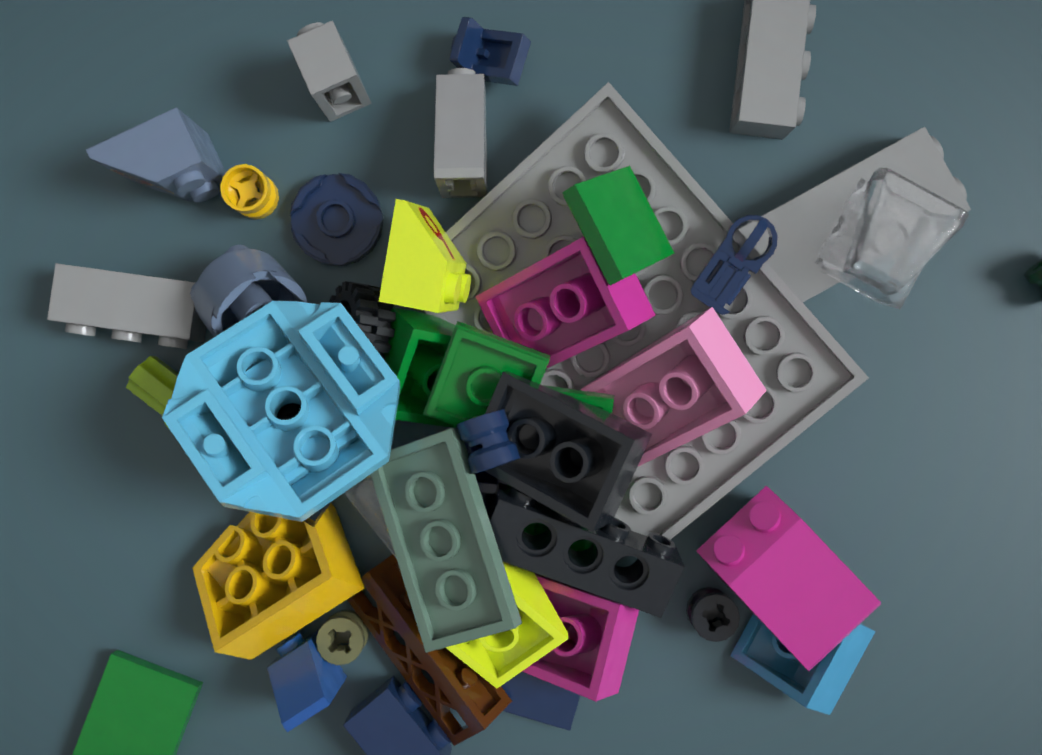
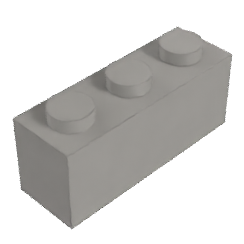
(771, 67)
(125, 304)

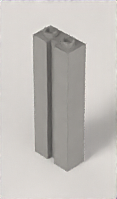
(810, 217)

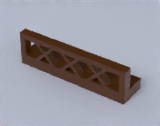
(454, 681)

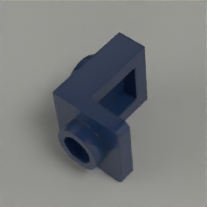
(490, 52)

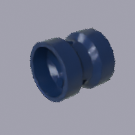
(488, 441)

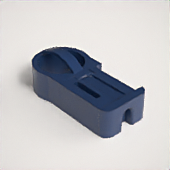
(728, 270)

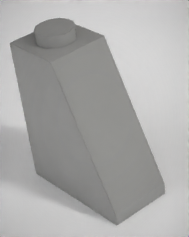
(460, 134)

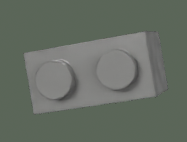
(328, 70)

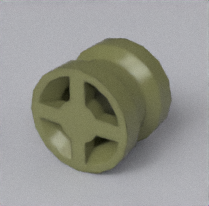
(349, 630)

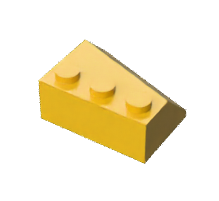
(273, 580)

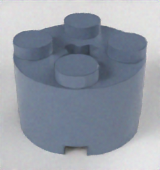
(239, 286)

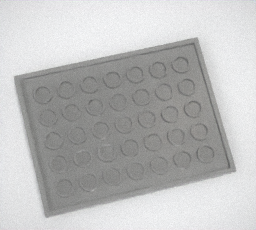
(773, 328)

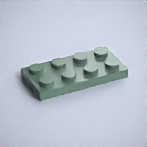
(444, 542)

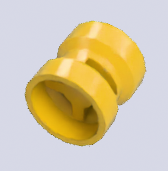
(240, 187)

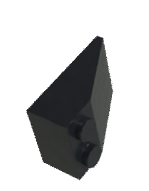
(568, 450)

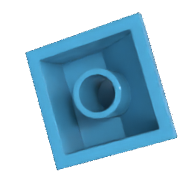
(813, 689)

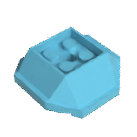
(275, 357)

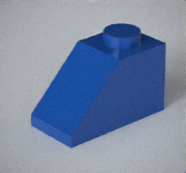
(302, 680)

